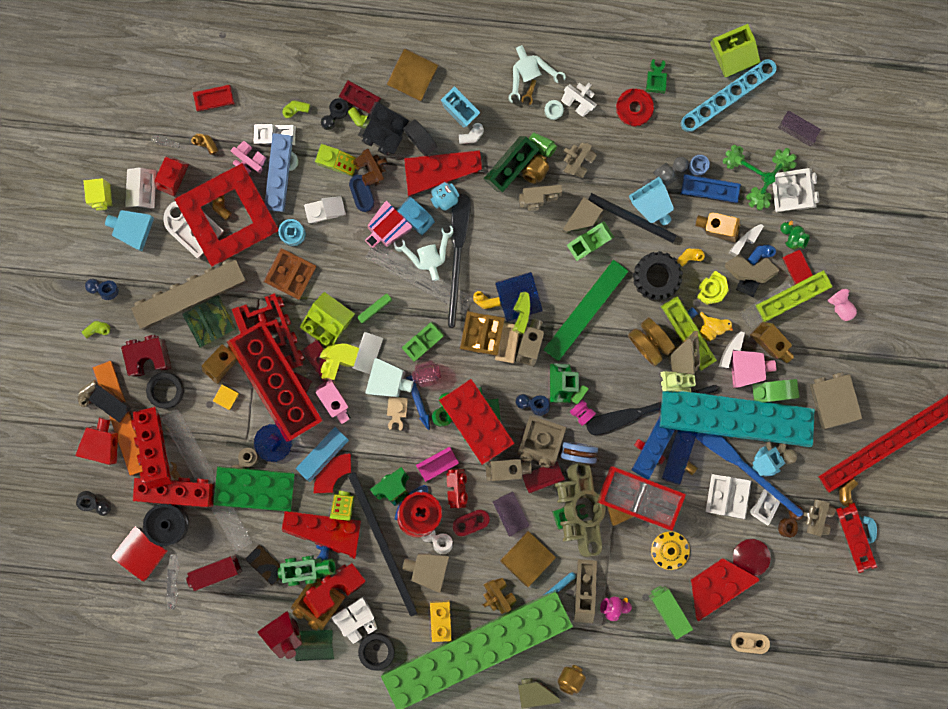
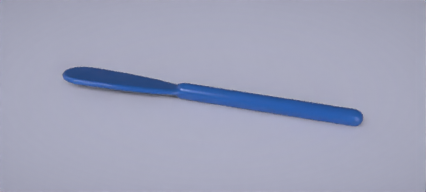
(722, 448)

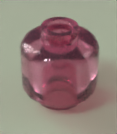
(426, 373)

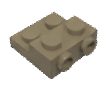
(534, 197)
(541, 441)

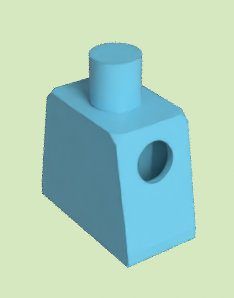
(459, 107)
(653, 202)
(131, 228)

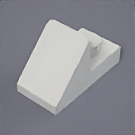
(324, 209)
(765, 507)

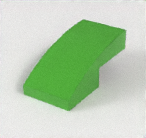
(423, 341)

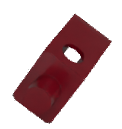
(282, 635)

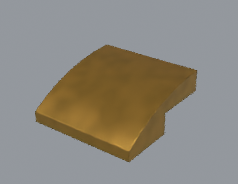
(412, 74)
(482, 333)
(527, 559)

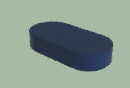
(361, 194)

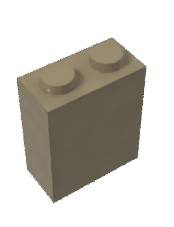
(835, 400)

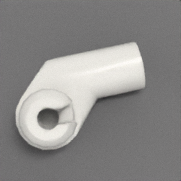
(473, 136)

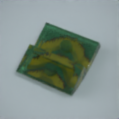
(209, 321)

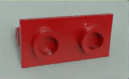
(458, 497)

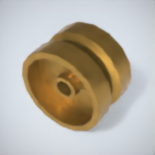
(652, 341)

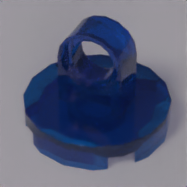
(271, 444)

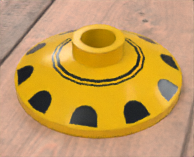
(660, 550)

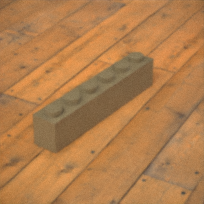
(188, 295)

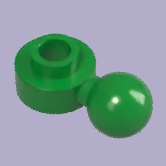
(446, 420)

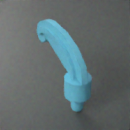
(872, 528)

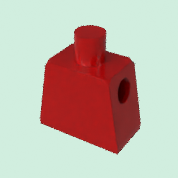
(170, 175)
(99, 443)

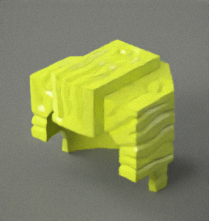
(713, 289)

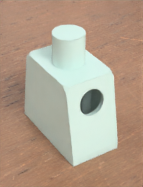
(387, 380)

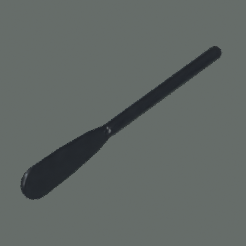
(459, 223)
(616, 419)

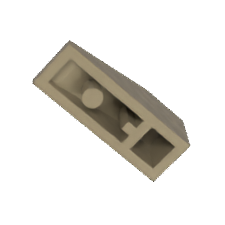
(585, 591)

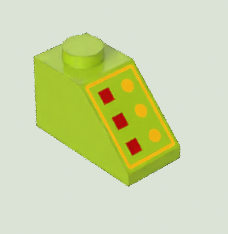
(335, 160)
(342, 506)

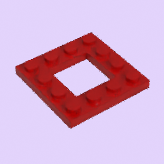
(192, 201)

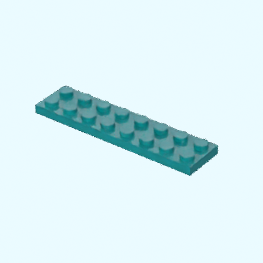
(737, 418)

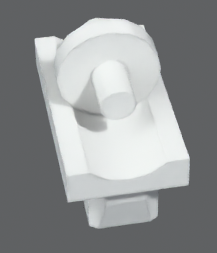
(572, 93)

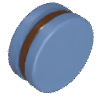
(579, 452)

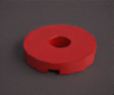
(634, 118)

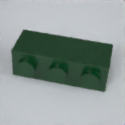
(511, 164)

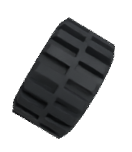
(664, 260)

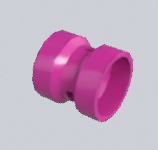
(579, 409)

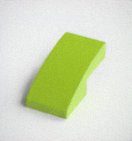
(523, 307)

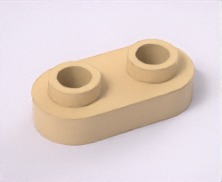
(749, 642)

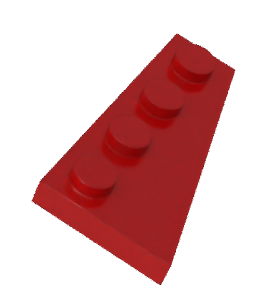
(433, 170)

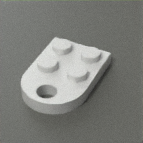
(181, 231)

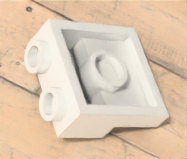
(795, 190)

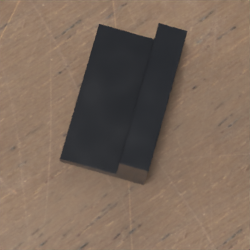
(109, 403)

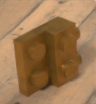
(301, 610)

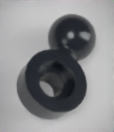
(328, 121)
(102, 508)

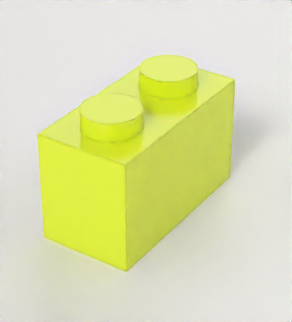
(98, 194)

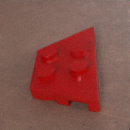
(718, 586)

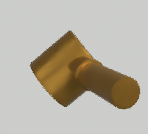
(530, 91)

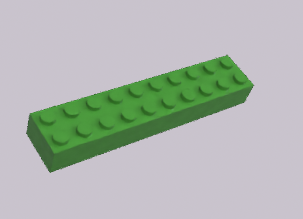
(477, 650)

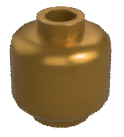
(536, 169)
(571, 679)

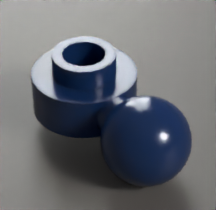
(108, 289)
(523, 401)

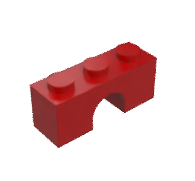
(319, 598)

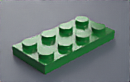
(254, 488)

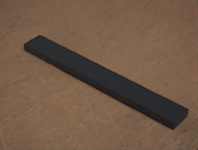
(372, 520)

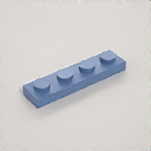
(278, 172)

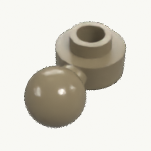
(788, 455)
(247, 463)

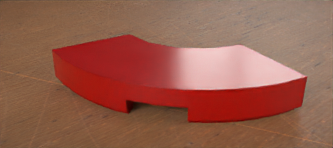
(331, 472)

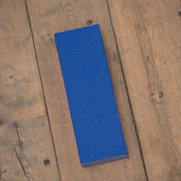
(710, 188)

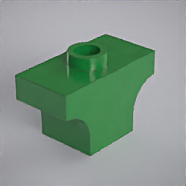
(562, 383)
(392, 487)

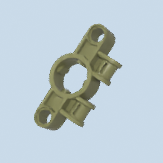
(575, 529)

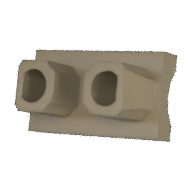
(576, 156)
(817, 517)

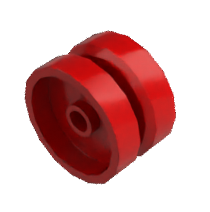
(419, 503)

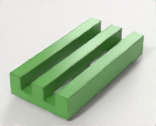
(374, 308)

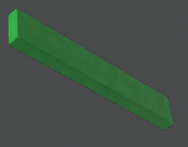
(585, 310)

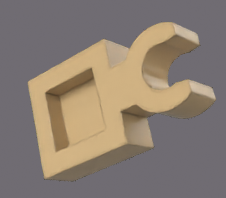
(397, 408)

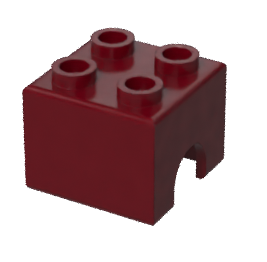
(138, 352)

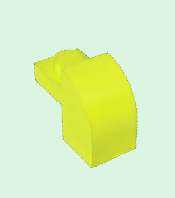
(337, 354)

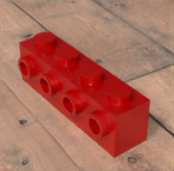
(151, 448)
(178, 492)

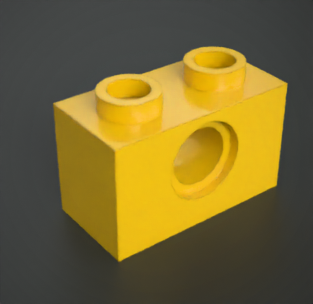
(440, 620)

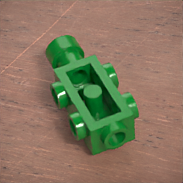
(306, 569)

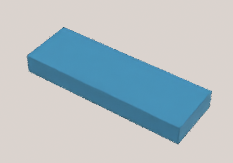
(322, 454)

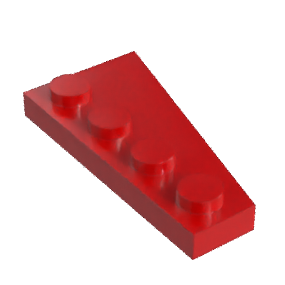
(323, 531)

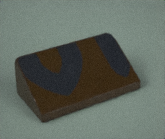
(264, 564)

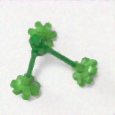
(760, 197)

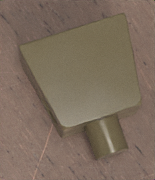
(529, 349)
(500, 469)
(428, 570)

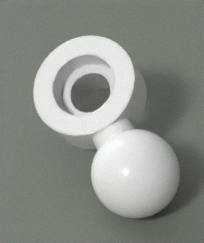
(438, 540)

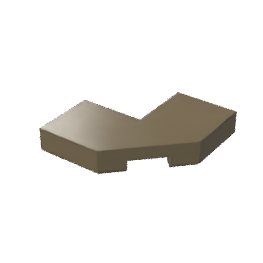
(743, 270)

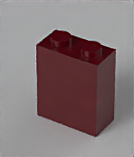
(213, 572)

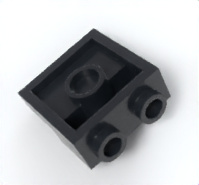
(383, 129)

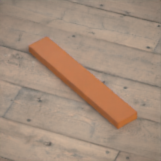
(108, 378)

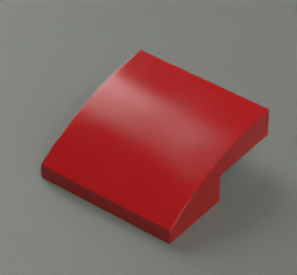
(139, 554)

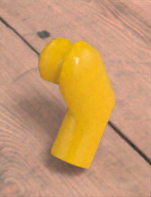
(691, 254)
(484, 302)

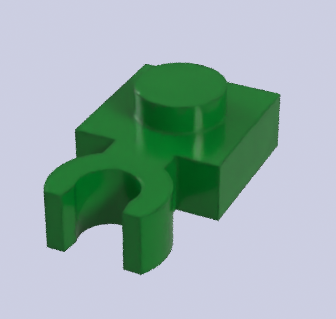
(656, 80)
(559, 515)

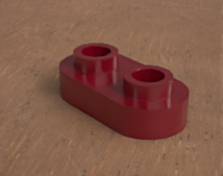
(470, 522)

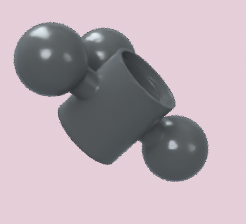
(667, 173)

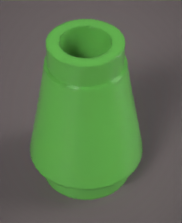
(545, 145)

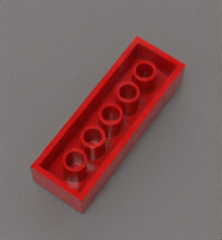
(274, 381)

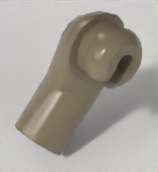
(85, 393)

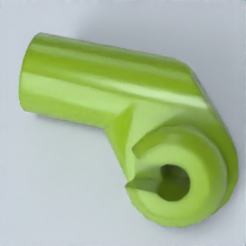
(96, 327)

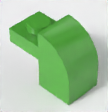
(590, 241)
(776, 390)

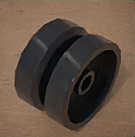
(154, 524)

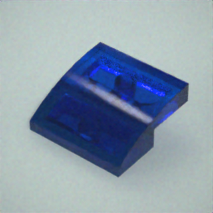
(509, 292)

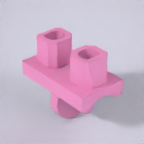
(242, 152)

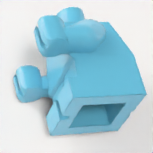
(767, 462)

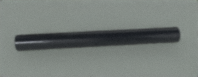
(632, 218)

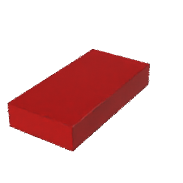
(213, 98)
(797, 266)

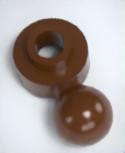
(788, 526)

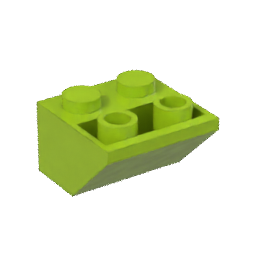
(735, 50)
(327, 320)

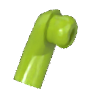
(294, 107)
(356, 117)

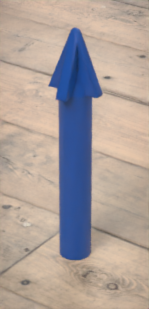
(419, 404)

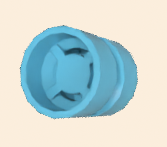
(292, 232)

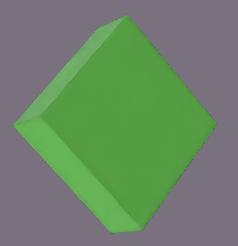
(579, 395)

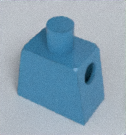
(416, 215)

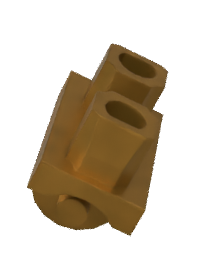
(495, 598)

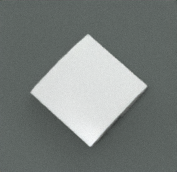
(728, 496)

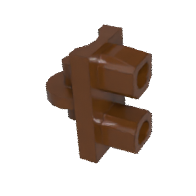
(373, 165)

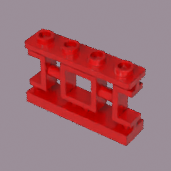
(283, 331)

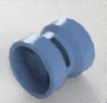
(702, 164)

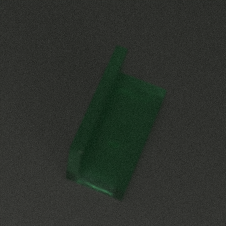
(315, 646)

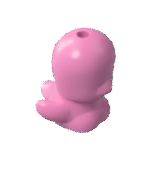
(843, 306)

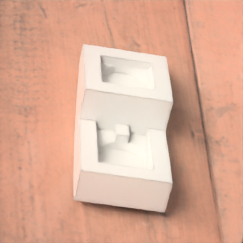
(264, 132)
(749, 237)
(734, 345)

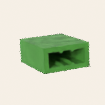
(670, 612)

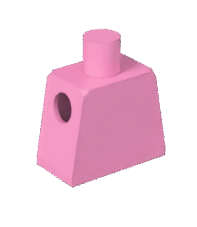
(749, 368)

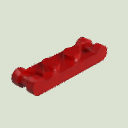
(856, 538)

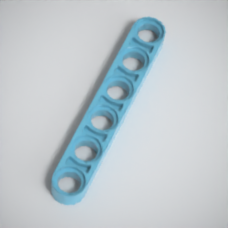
(727, 94)

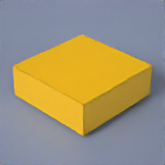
(225, 397)

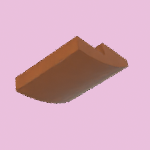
(289, 273)

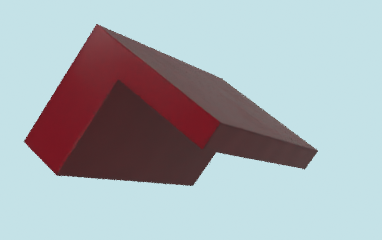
(542, 477)

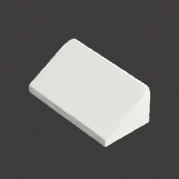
(367, 352)

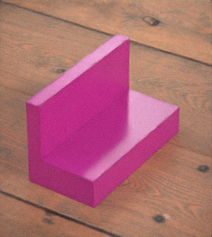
(437, 464)

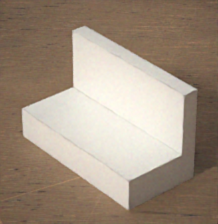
(140, 188)

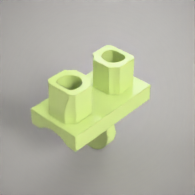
(677, 381)

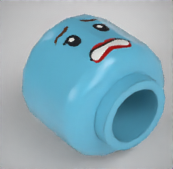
(444, 196)

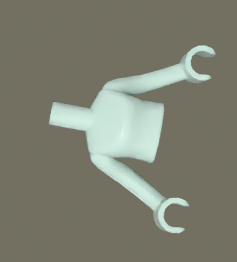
(528, 69)
(428, 255)

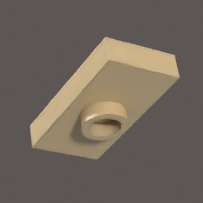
(508, 344)

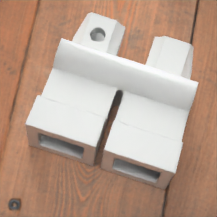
(348, 624)

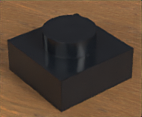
(748, 287)

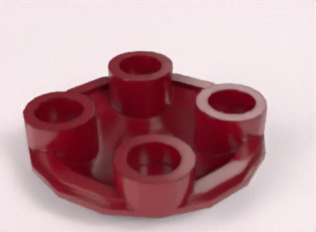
(752, 556)

